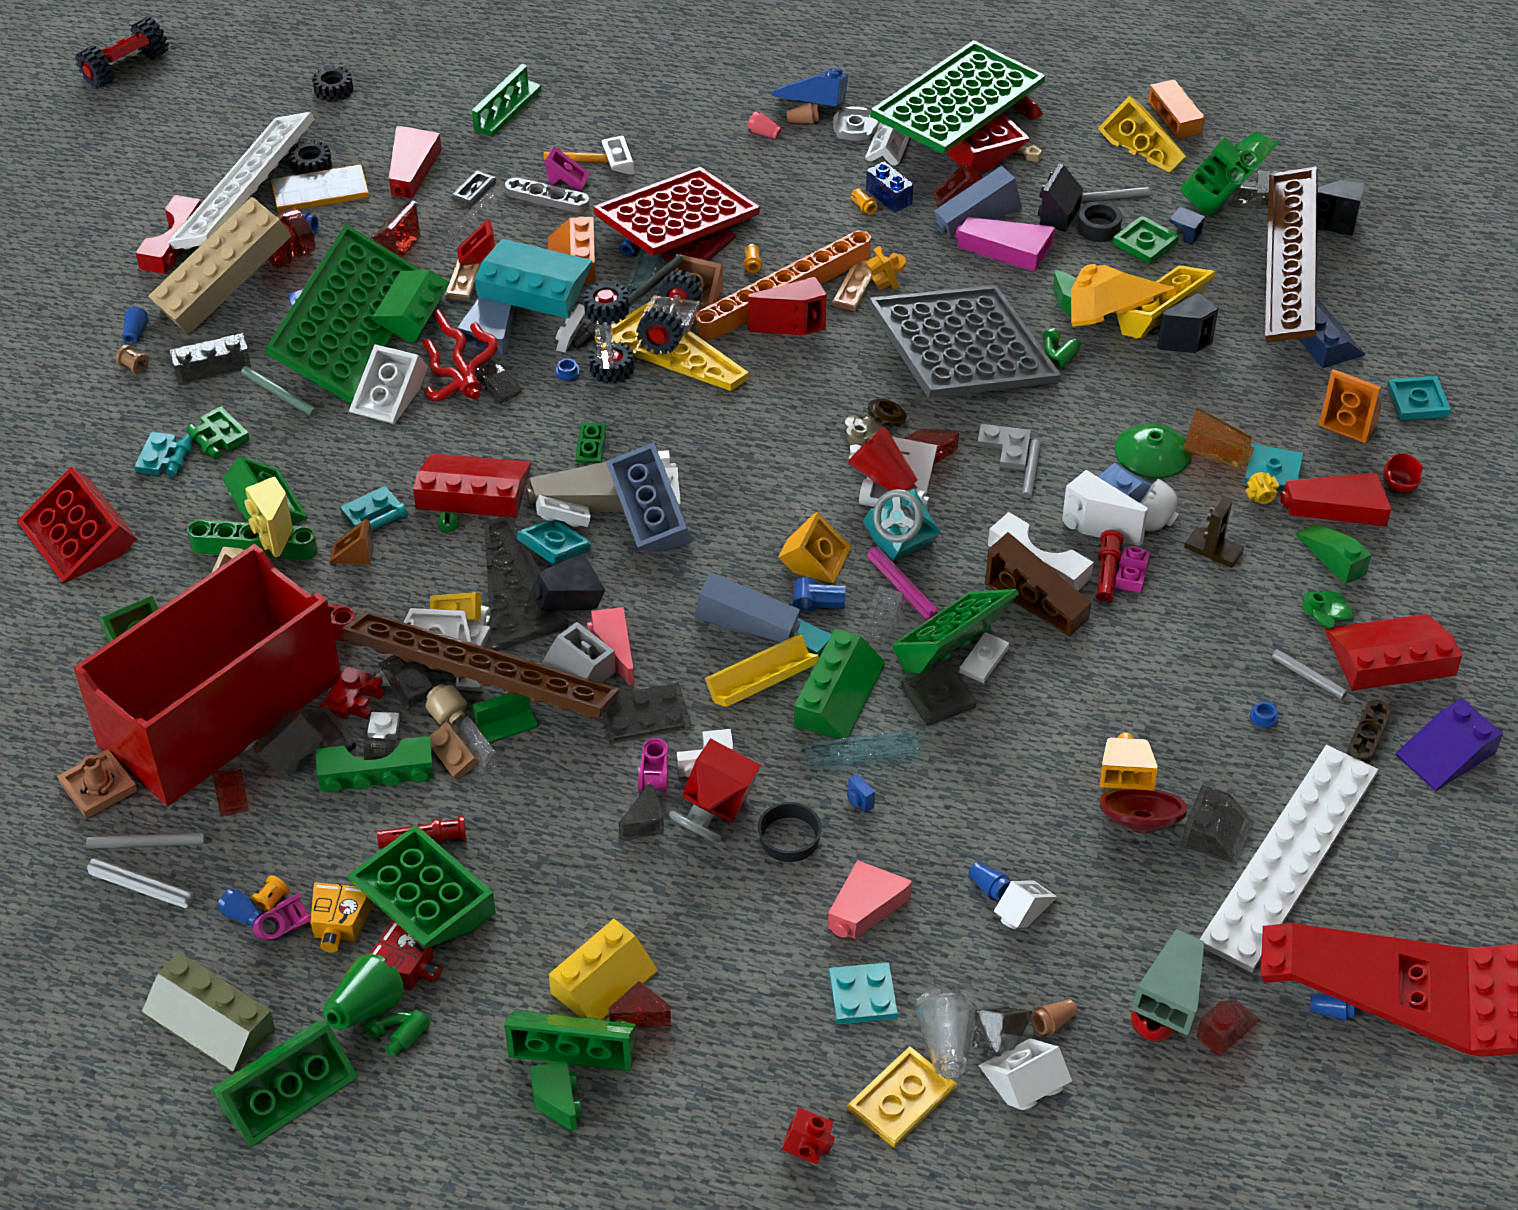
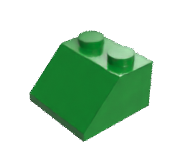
(124, 618)

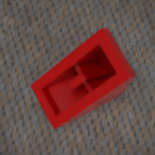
(477, 245)

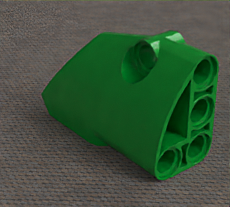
(1225, 171)

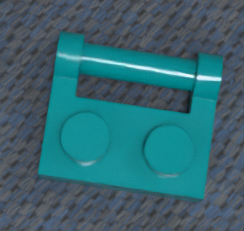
(373, 505)

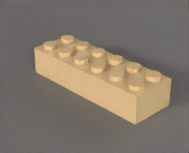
(220, 265)

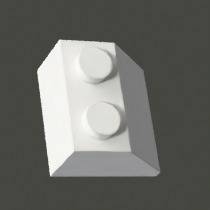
(1027, 1073)

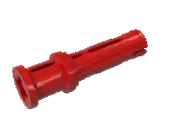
(1109, 556)
(438, 831)

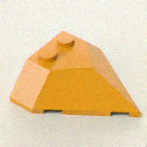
(1108, 290)

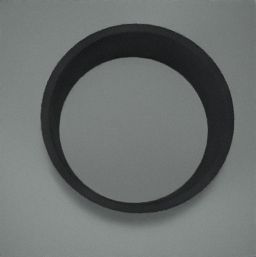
(789, 810)

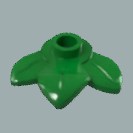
(1327, 607)

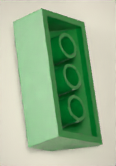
(838, 686)
(571, 1040)
(285, 1082)

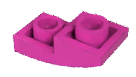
(1132, 569)

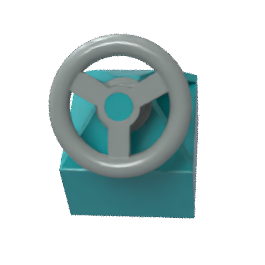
(901, 524)

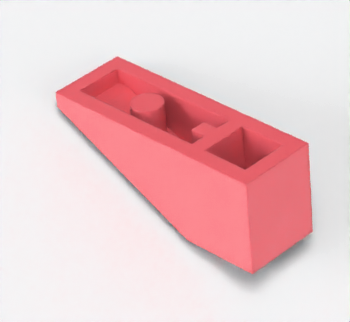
(611, 628)

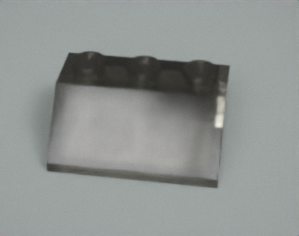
(210, 359)

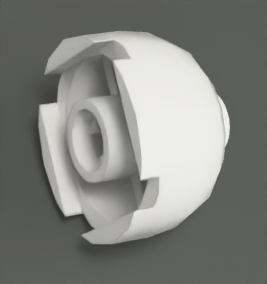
(1161, 506)

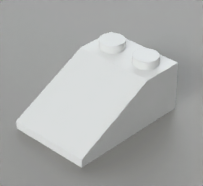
(388, 384)
(1097, 506)

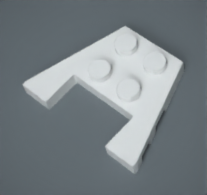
(446, 622)

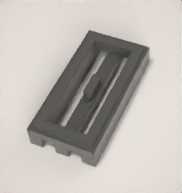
(477, 189)

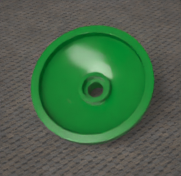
(1152, 451)

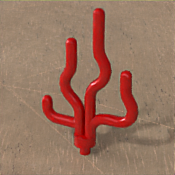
(465, 379)

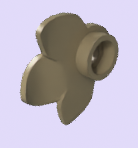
(861, 430)

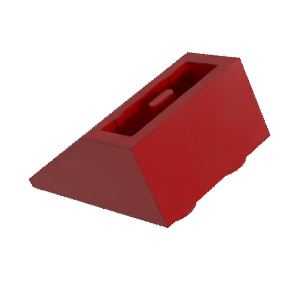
(788, 309)

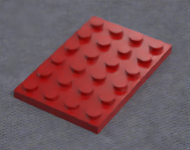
(676, 211)

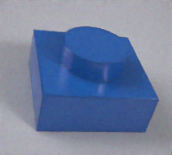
(860, 793)

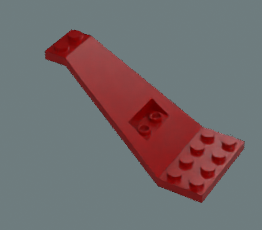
(1464, 991)

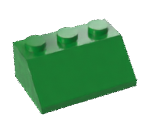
(410, 303)
(248, 473)

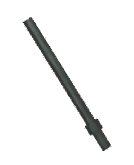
(589, 331)

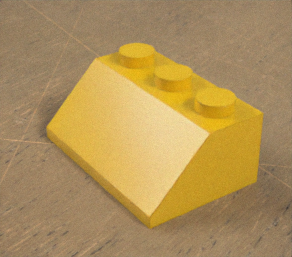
(601, 971)

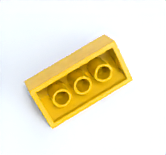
(1144, 318)

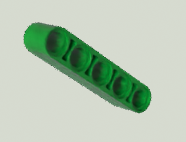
(212, 536)

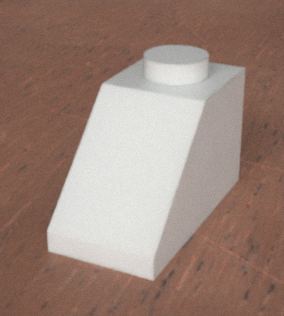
(1023, 903)

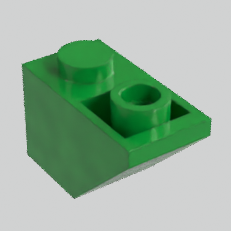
(553, 1093)

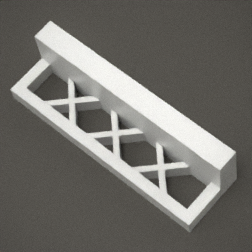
(887, 143)

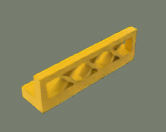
(760, 671)

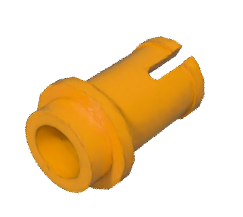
(866, 203)
(752, 259)

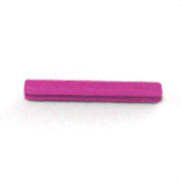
(902, 583)

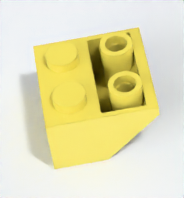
(269, 514)

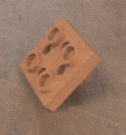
(93, 777)

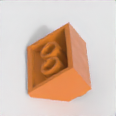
(576, 239)

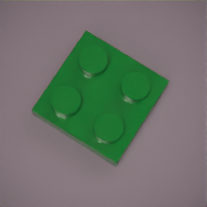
(1145, 240)

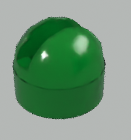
(454, 521)

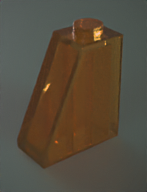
(1217, 440)

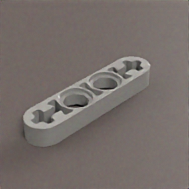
(523, 190)

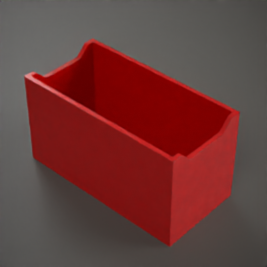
(208, 674)

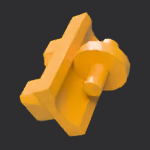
(886, 268)

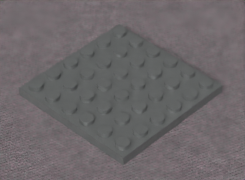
(963, 341)

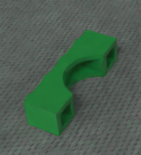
(341, 770)

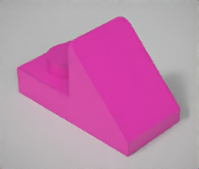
(562, 167)

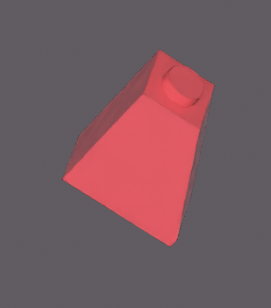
(866, 900)

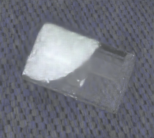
(479, 747)

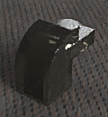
(1255, 191)

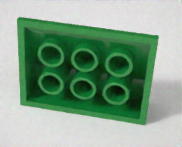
(951, 629)
(424, 889)

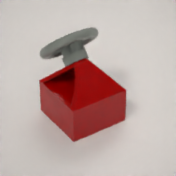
(716, 787)

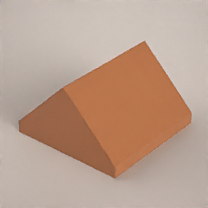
(708, 273)

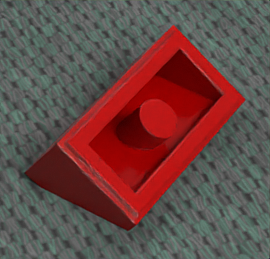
(1028, 108)

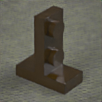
(1212, 541)

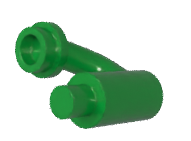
(1064, 353)
(409, 1031)

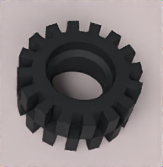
(332, 83)
(318, 153)

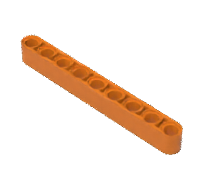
(822, 264)

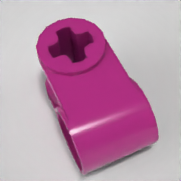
(654, 769)
(286, 916)

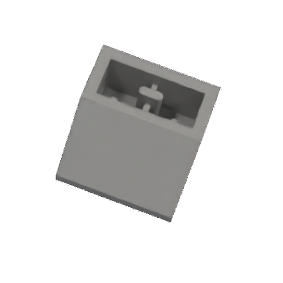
(581, 654)

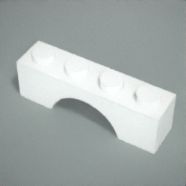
(1069, 564)

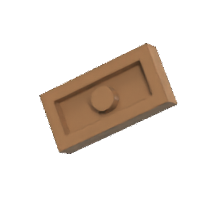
(452, 751)

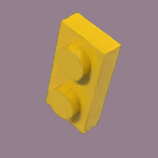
(463, 602)

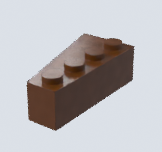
(1039, 586)

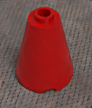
(884, 463)

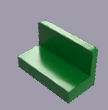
(504, 716)

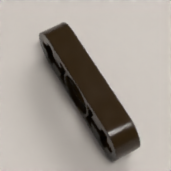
(1367, 723)

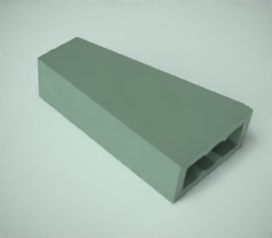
(1172, 984)

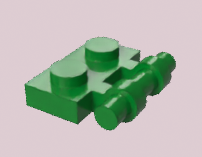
(223, 427)

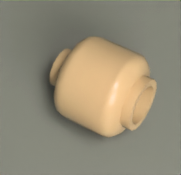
(446, 704)

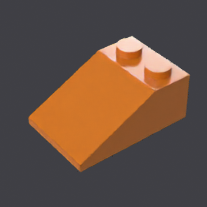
(1351, 406)

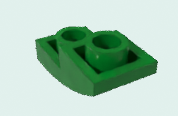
(590, 443)

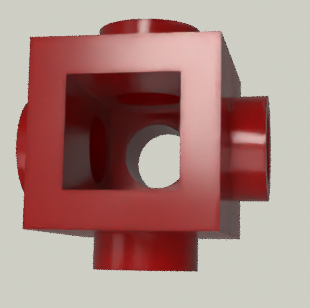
(808, 1136)

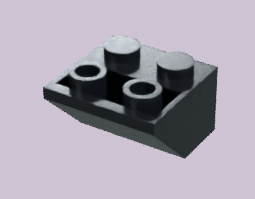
(1060, 199)
(1339, 206)
(1188, 325)

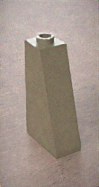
(583, 486)

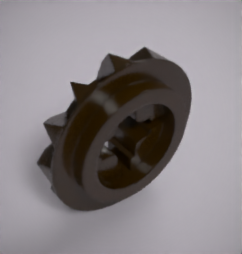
(887, 412)

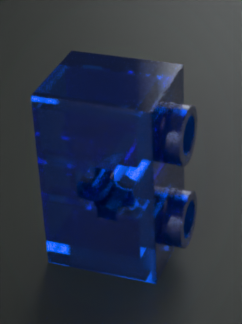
(889, 187)

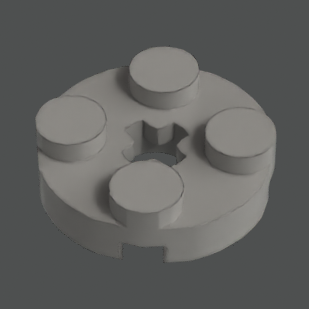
(844, 126)

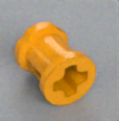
(261, 899)

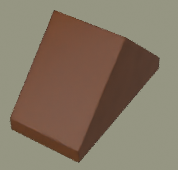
(354, 546)

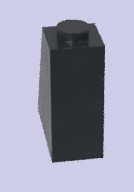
(568, 586)

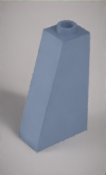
(986, 199)
(493, 318)
(745, 610)

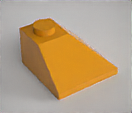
(815, 550)

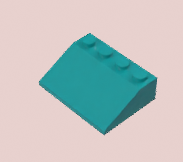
(532, 278)

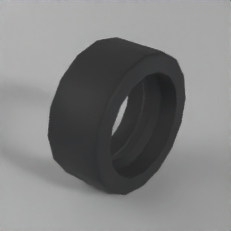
(1096, 232)

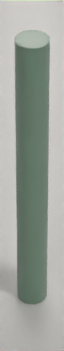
(278, 391)

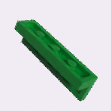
(505, 106)

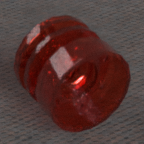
(299, 244)

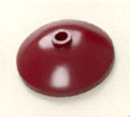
(1143, 809)

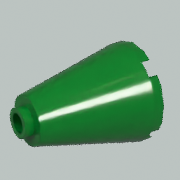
(364, 992)

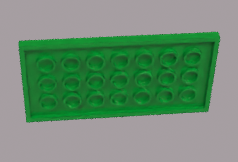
(957, 96)
(330, 323)

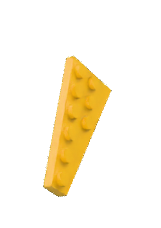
(691, 356)

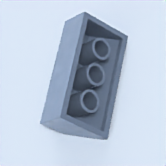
(649, 500)

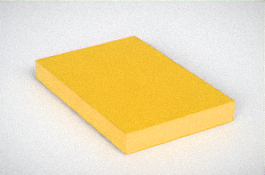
(901, 1097)

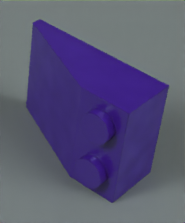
(1450, 744)

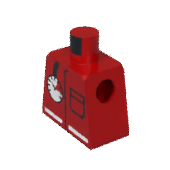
(407, 956)

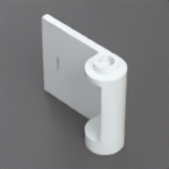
(920, 459)

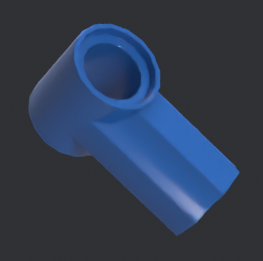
(809, 595)

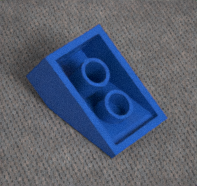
(821, 88)

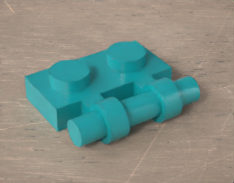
(157, 452)

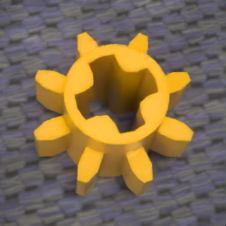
(1262, 488)

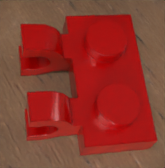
(347, 693)

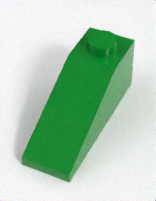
(1337, 551)

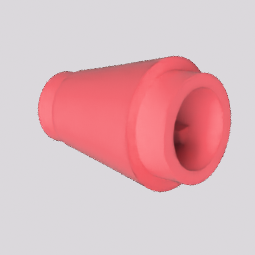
(764, 126)

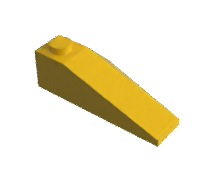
(1139, 131)

